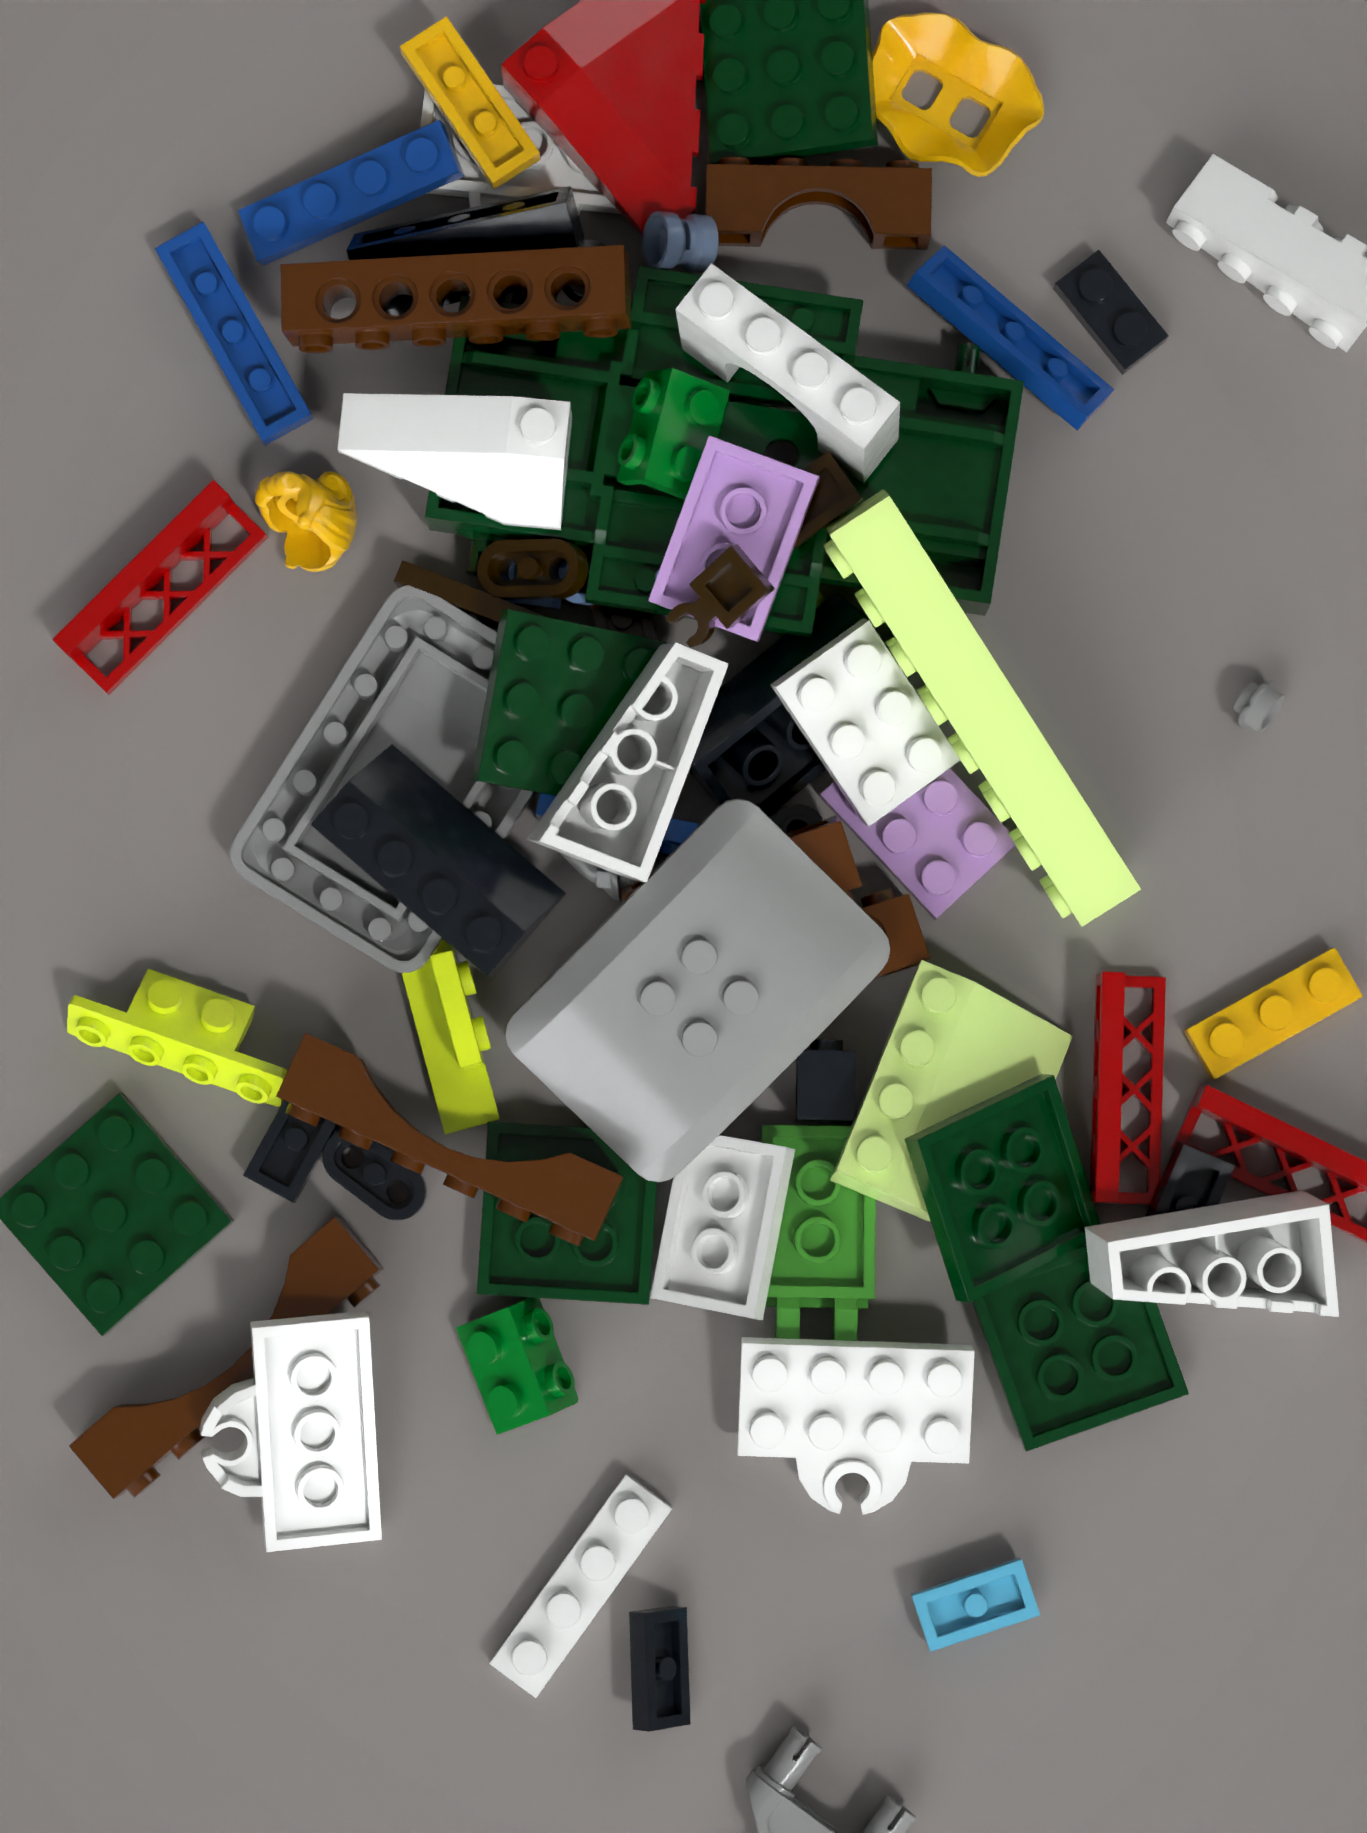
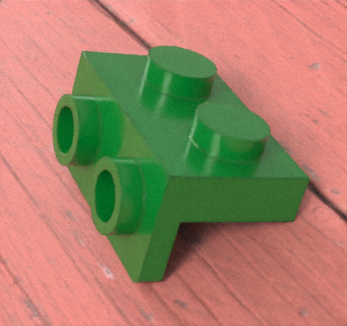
(670, 430)
(518, 1365)

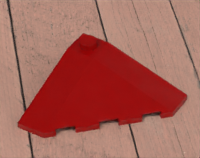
(619, 98)

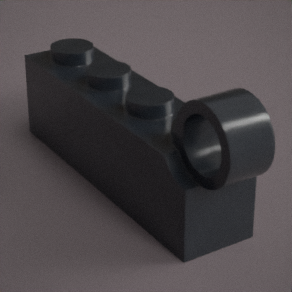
(514, 224)

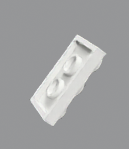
(865, 722)
(724, 1227)

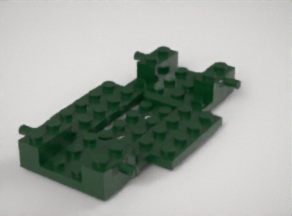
(941, 473)

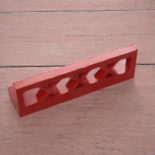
(146, 572)
(1107, 1087)
(1283, 1139)

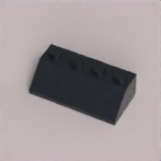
(750, 739)
(438, 860)

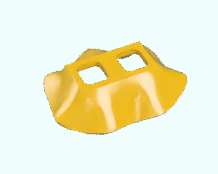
(966, 70)

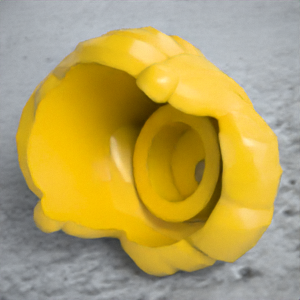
(314, 513)

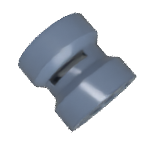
(679, 241)

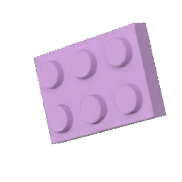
(733, 502)
(931, 841)

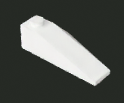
(473, 450)

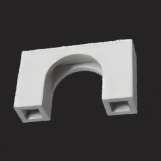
(733, 329)

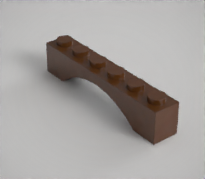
(342, 1090)
(137, 1437)

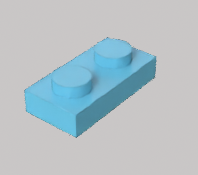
(975, 1604)

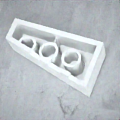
(1276, 251)
(634, 771)
(1225, 1255)

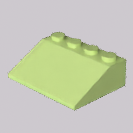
(942, 1056)

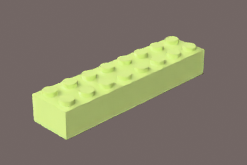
(981, 705)

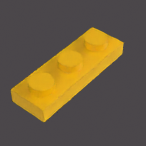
(470, 103)
(1273, 1013)

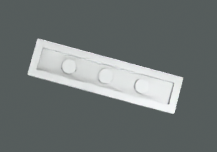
(580, 1585)

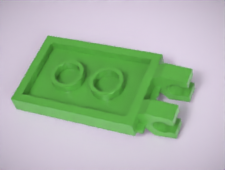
(823, 1237)

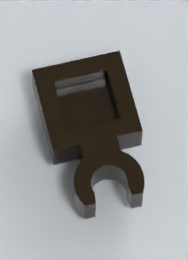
(726, 592)

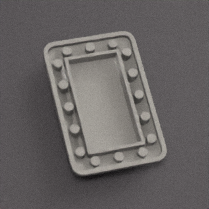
(407, 684)
(698, 991)

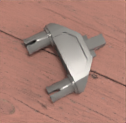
(780, 1812)

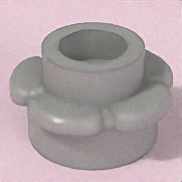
(1258, 706)

